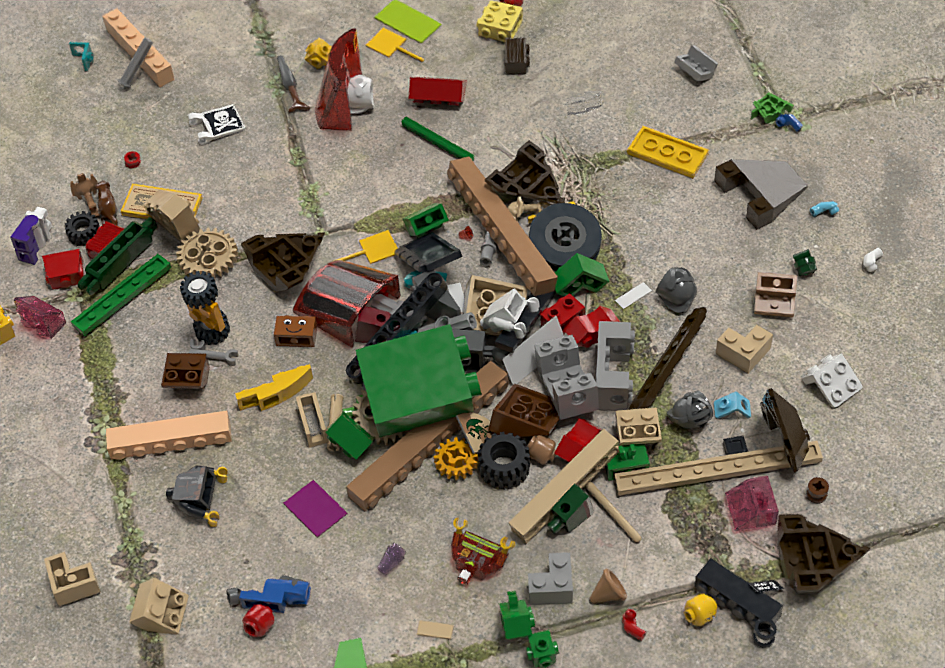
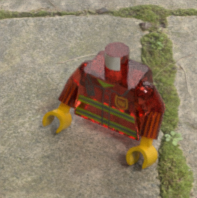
(477, 555)

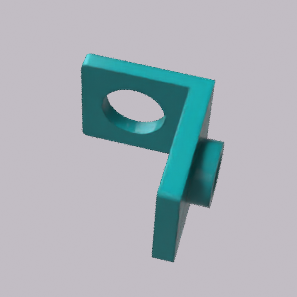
(87, 54)

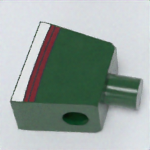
(571, 510)

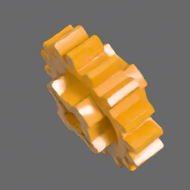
(457, 460)

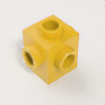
(317, 53)

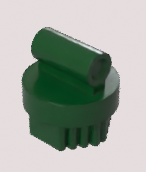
(804, 263)

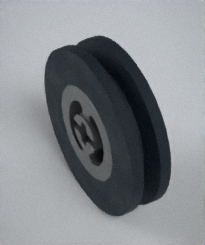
(563, 222)

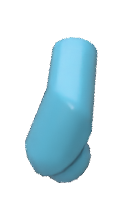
(823, 206)

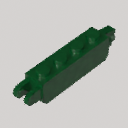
(117, 255)

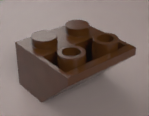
(185, 370)

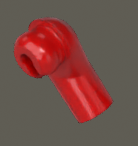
(630, 625)

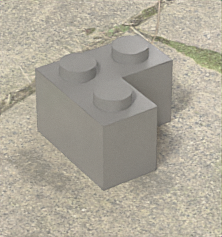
(555, 585)

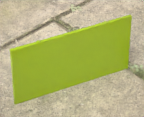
(408, 21)

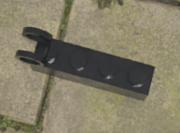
(741, 599)

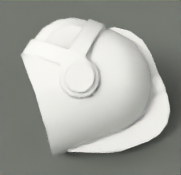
(360, 94)

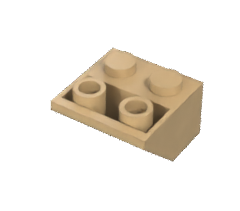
(638, 426)
(158, 607)

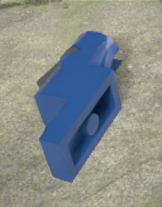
(277, 594)

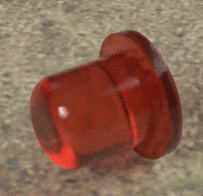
(466, 233)

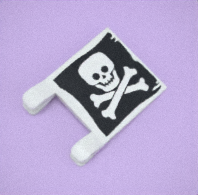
(218, 123)

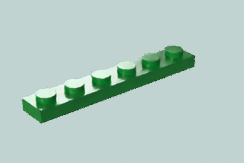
(121, 294)

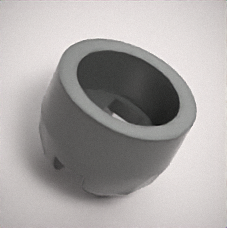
(233, 596)

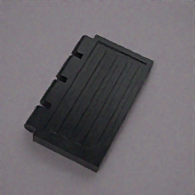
(428, 253)

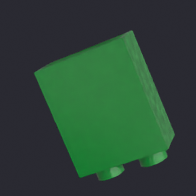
(417, 379)

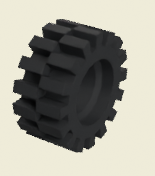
(78, 221)

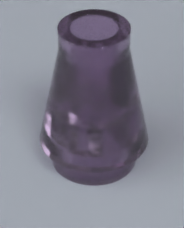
(392, 557)

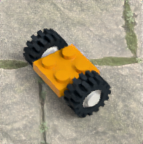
(199, 296)

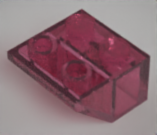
(39, 315)
(752, 504)

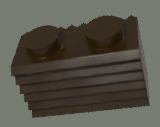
(515, 55)

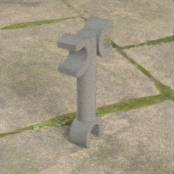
(213, 354)

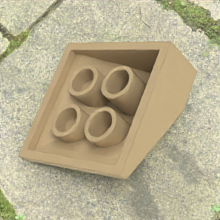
(482, 293)

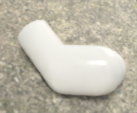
(870, 259)

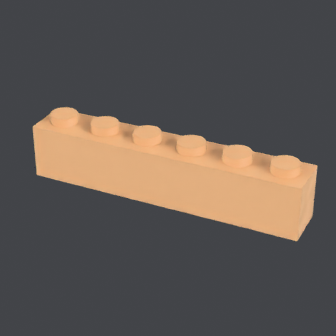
(130, 39)
(168, 435)

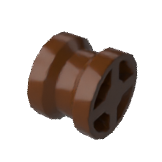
(820, 494)

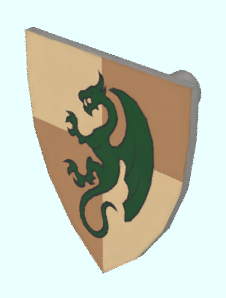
(474, 429)

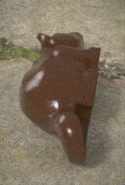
(106, 203)

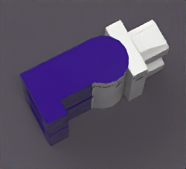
(31, 235)

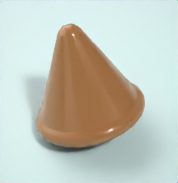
(608, 588)

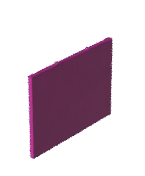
(315, 508)

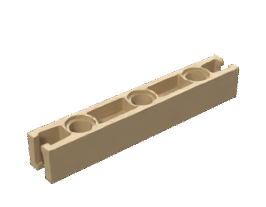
(578, 471)

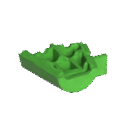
(770, 107)

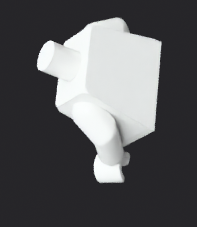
(506, 312)

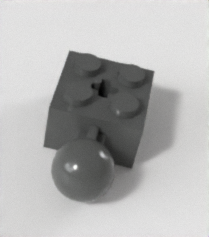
(478, 350)

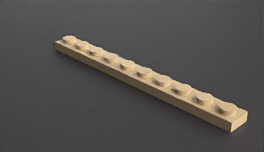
(709, 469)

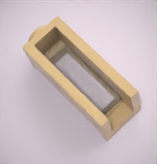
(312, 419)

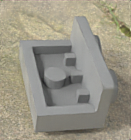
(697, 64)

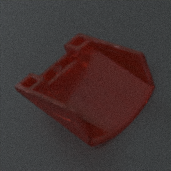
(332, 102)

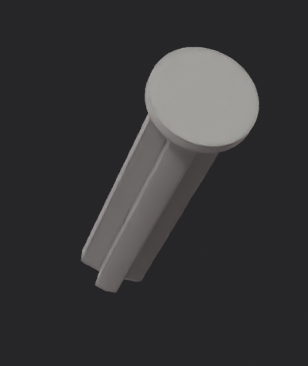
(135, 62)

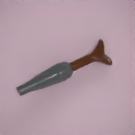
(290, 84)

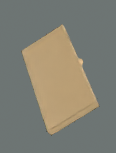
(435, 630)

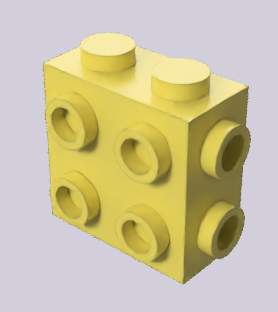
(500, 21)

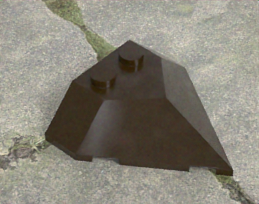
(527, 176)
(282, 259)
(783, 415)
(813, 553)

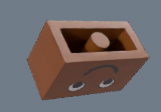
(295, 331)

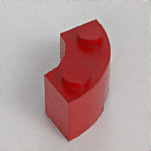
(586, 327)
(577, 439)

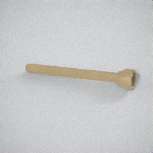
(613, 512)

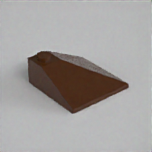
(524, 413)

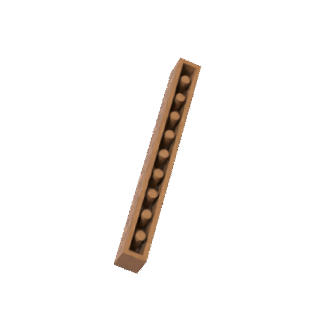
(502, 226)
(418, 445)

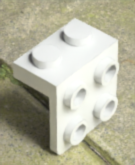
(834, 379)

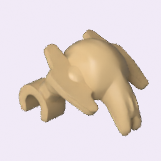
(518, 207)

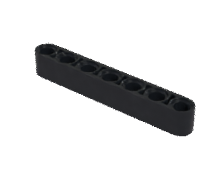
(400, 317)

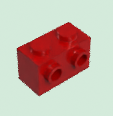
(565, 309)

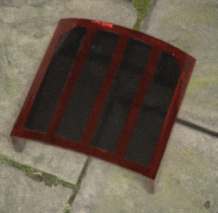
(340, 293)

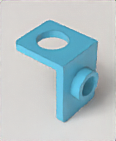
(730, 404)

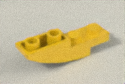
(282, 388)

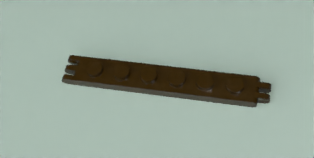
(669, 359)

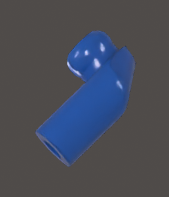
(787, 120)

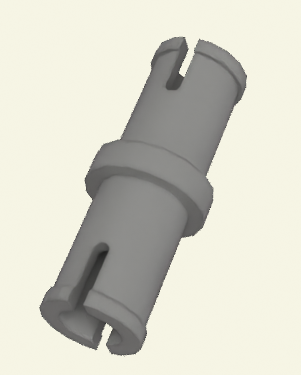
(488, 249)

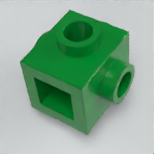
(542, 649)

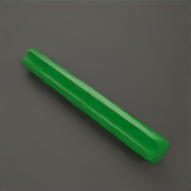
(436, 138)

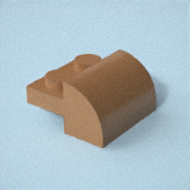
(775, 294)

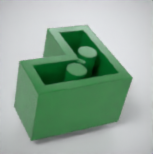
(580, 273)

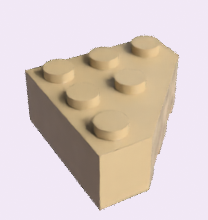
(172, 214)

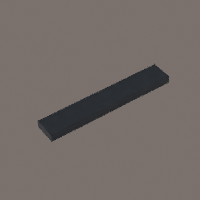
(508, 340)

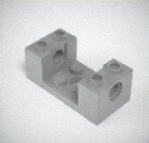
(614, 344)
(564, 379)

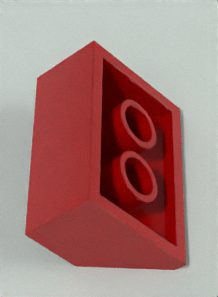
(437, 90)

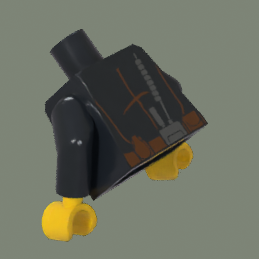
(195, 491)

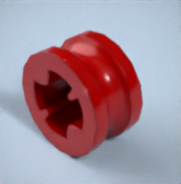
(129, 156)

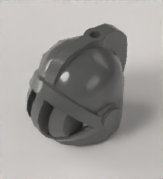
(677, 289)
(689, 411)

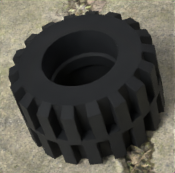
(504, 446)

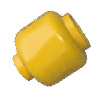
(700, 610)

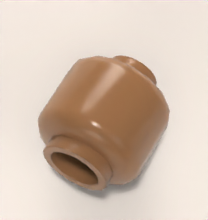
(542, 449)

